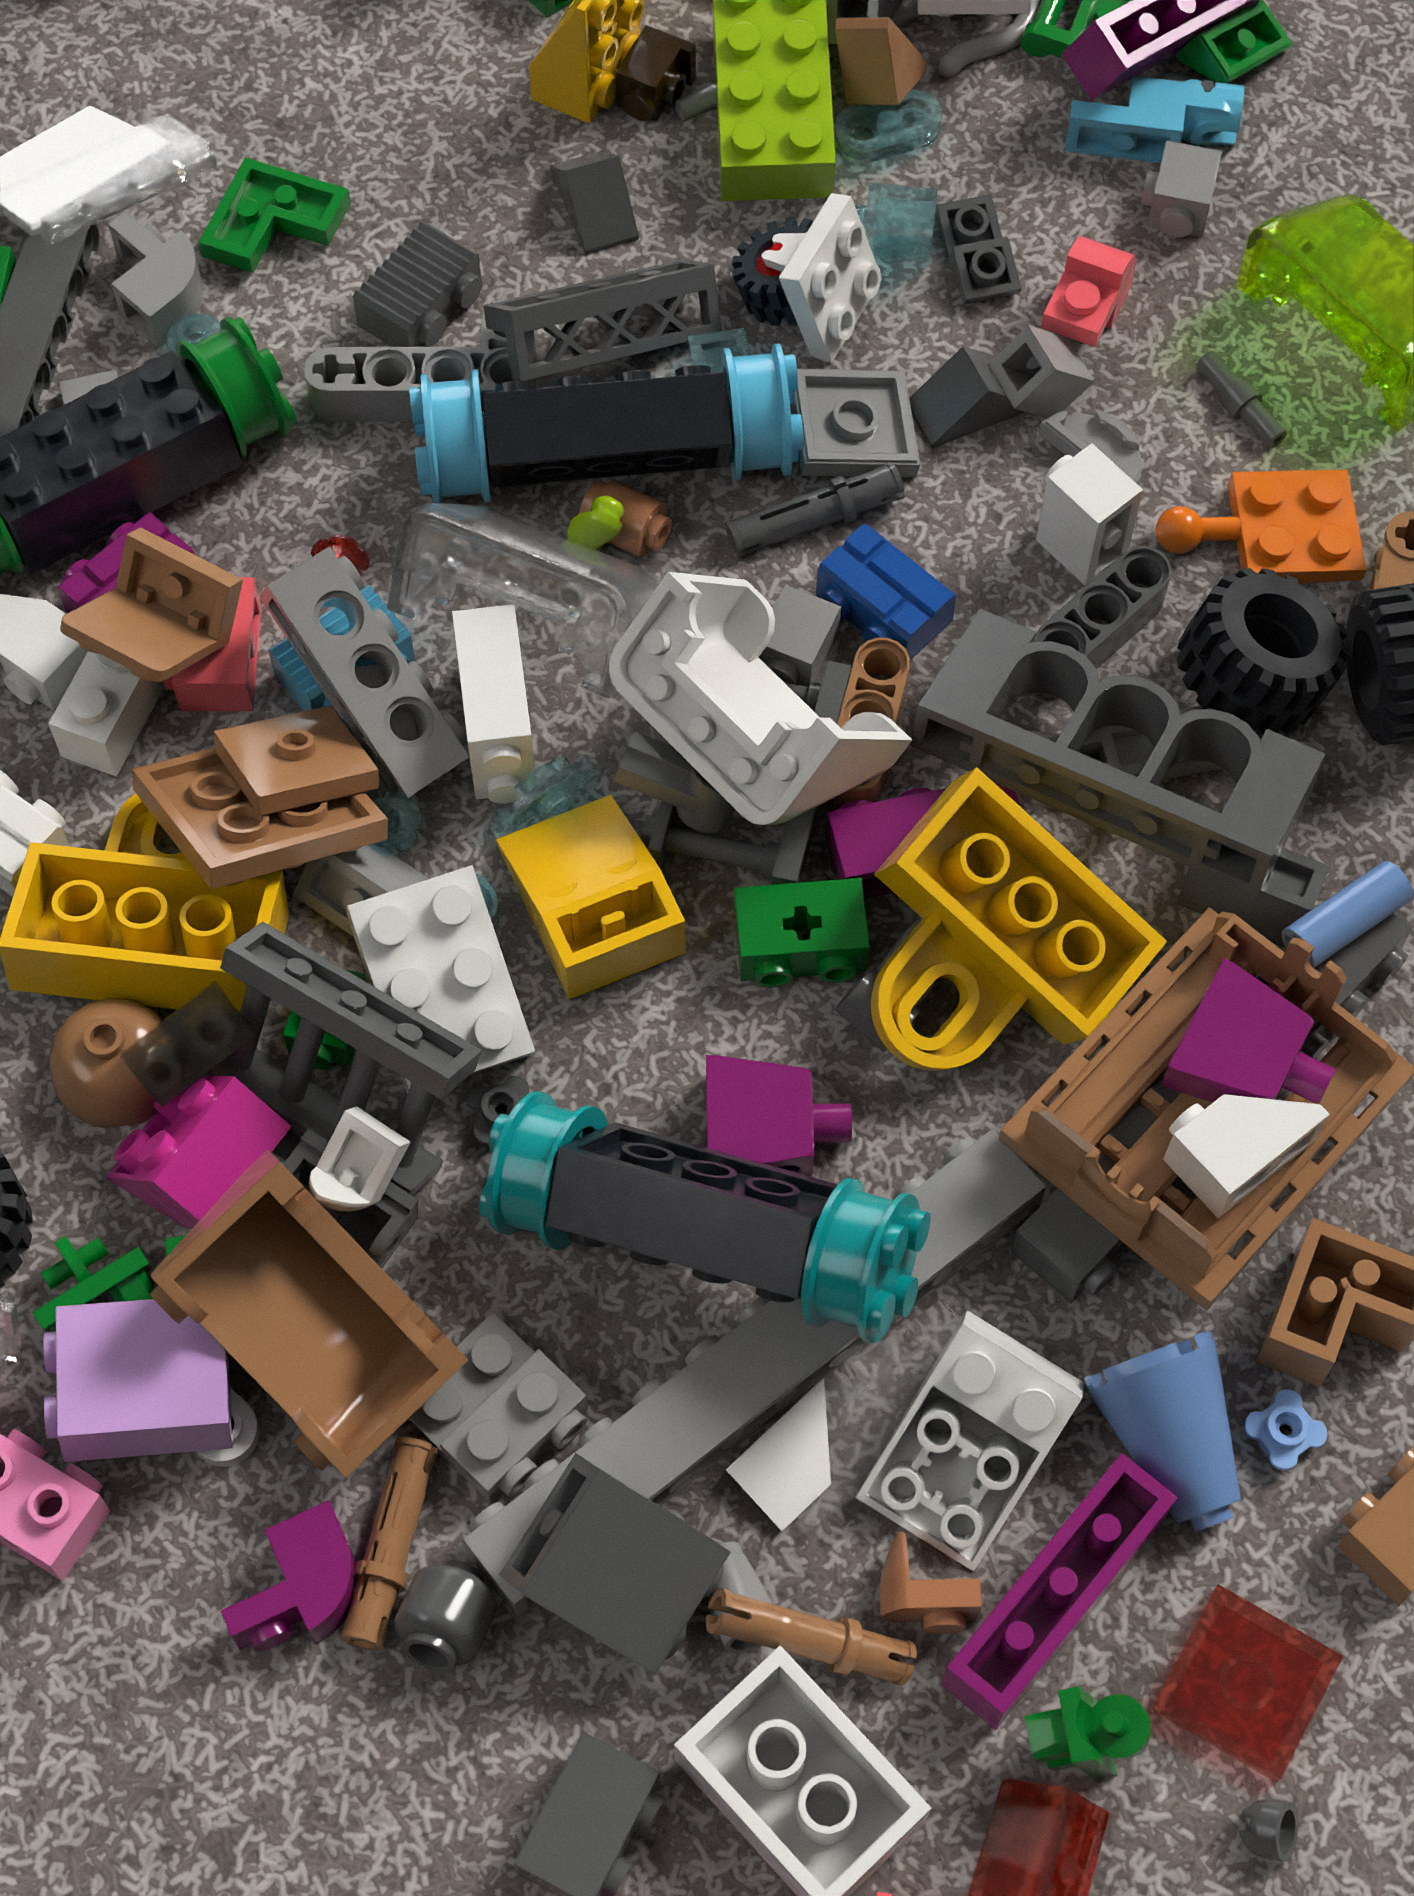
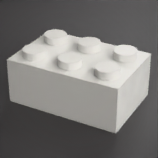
(443, 959)
(800, 1781)

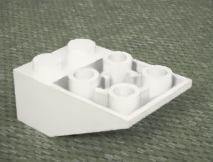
(971, 1440)

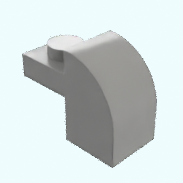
(161, 280)

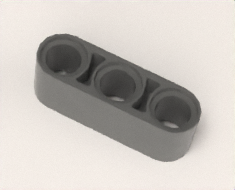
(1114, 601)

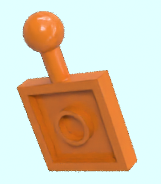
(1282, 523)

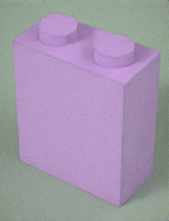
(135, 1383)

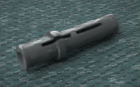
(804, 513)

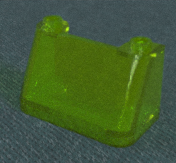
(1352, 278)

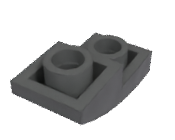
(976, 249)

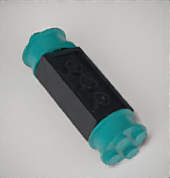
(706, 1211)

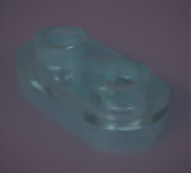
(887, 129)

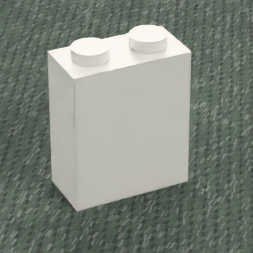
(494, 700)

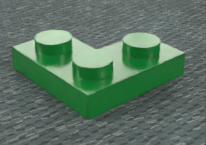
(269, 200)

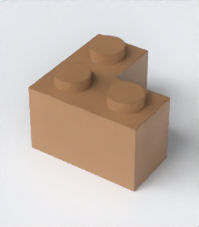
(1335, 1287)

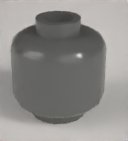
(445, 1615)

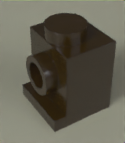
(654, 73)

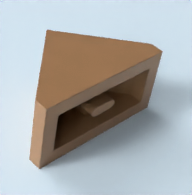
(876, 61)

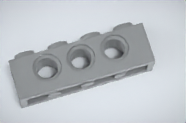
(331, 659)

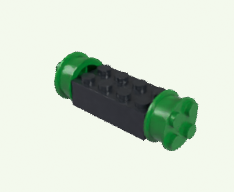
(135, 445)

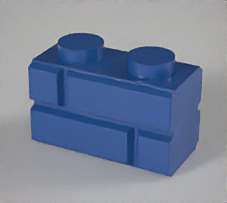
(884, 591)

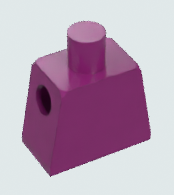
(1246, 1044)
(769, 1114)

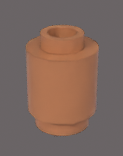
(643, 520)

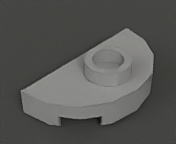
(1110, 435)

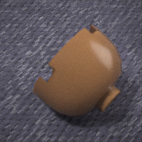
(88, 1067)

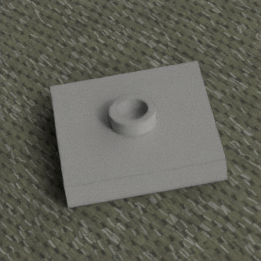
(855, 422)

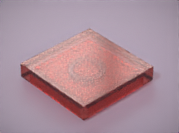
(1247, 1683)

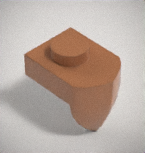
(938, 1603)

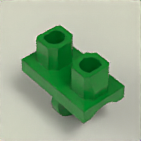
(123, 1278)
(1089, 1732)

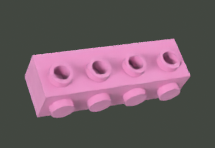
(46, 1511)

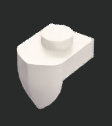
(357, 1162)

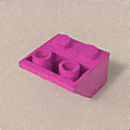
(196, 1147)

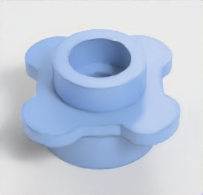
(1284, 1449)

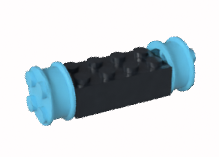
(607, 426)

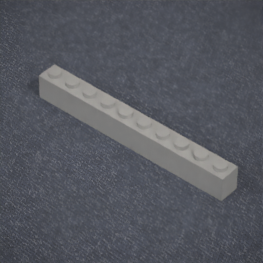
(764, 1362)

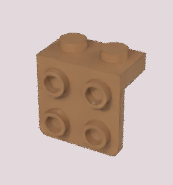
(161, 613)

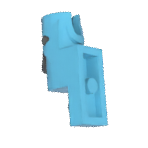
(1155, 112)

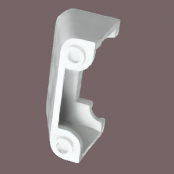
(701, 684)

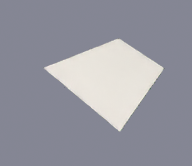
(789, 1461)

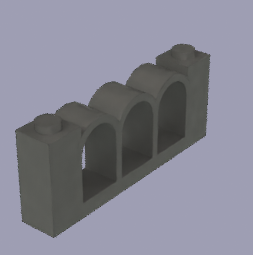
(1001, 661)

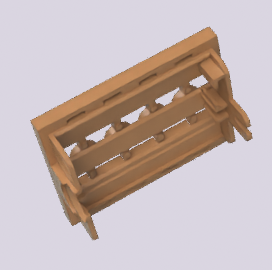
(1099, 1093)

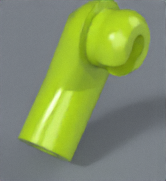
(598, 525)

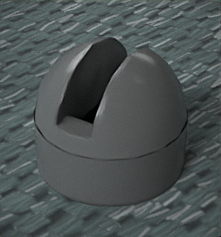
(1271, 1829)

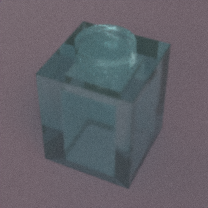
(899, 223)

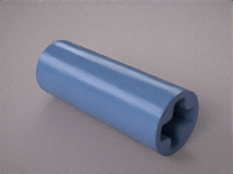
(1351, 911)

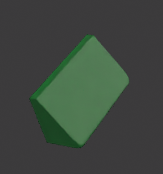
(1236, 44)

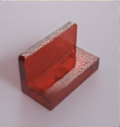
(1039, 1842)

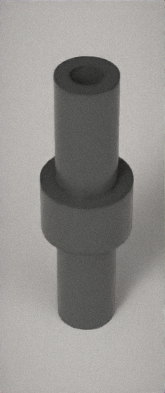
(1241, 399)

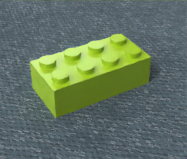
(773, 99)

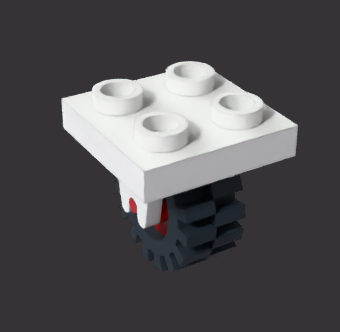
(810, 275)

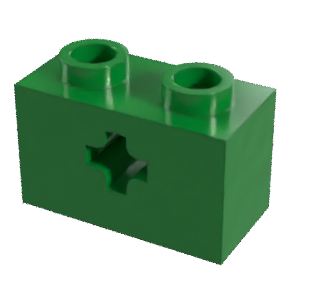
(828, 913)

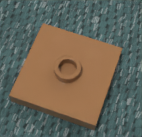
(295, 760)

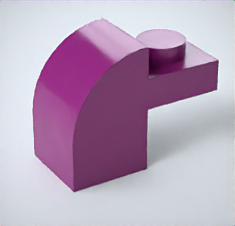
(316, 1585)

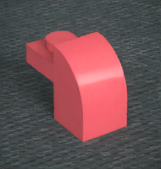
(1089, 291)

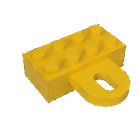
(129, 919)
(1006, 924)

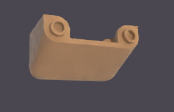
(306, 1315)

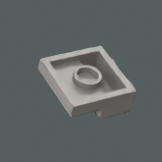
(501, 1410)

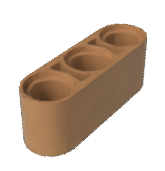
(875, 696)

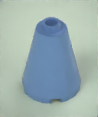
(1175, 1425)

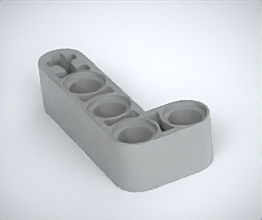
(353, 381)

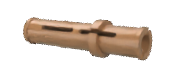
(383, 1566)
(836, 1643)

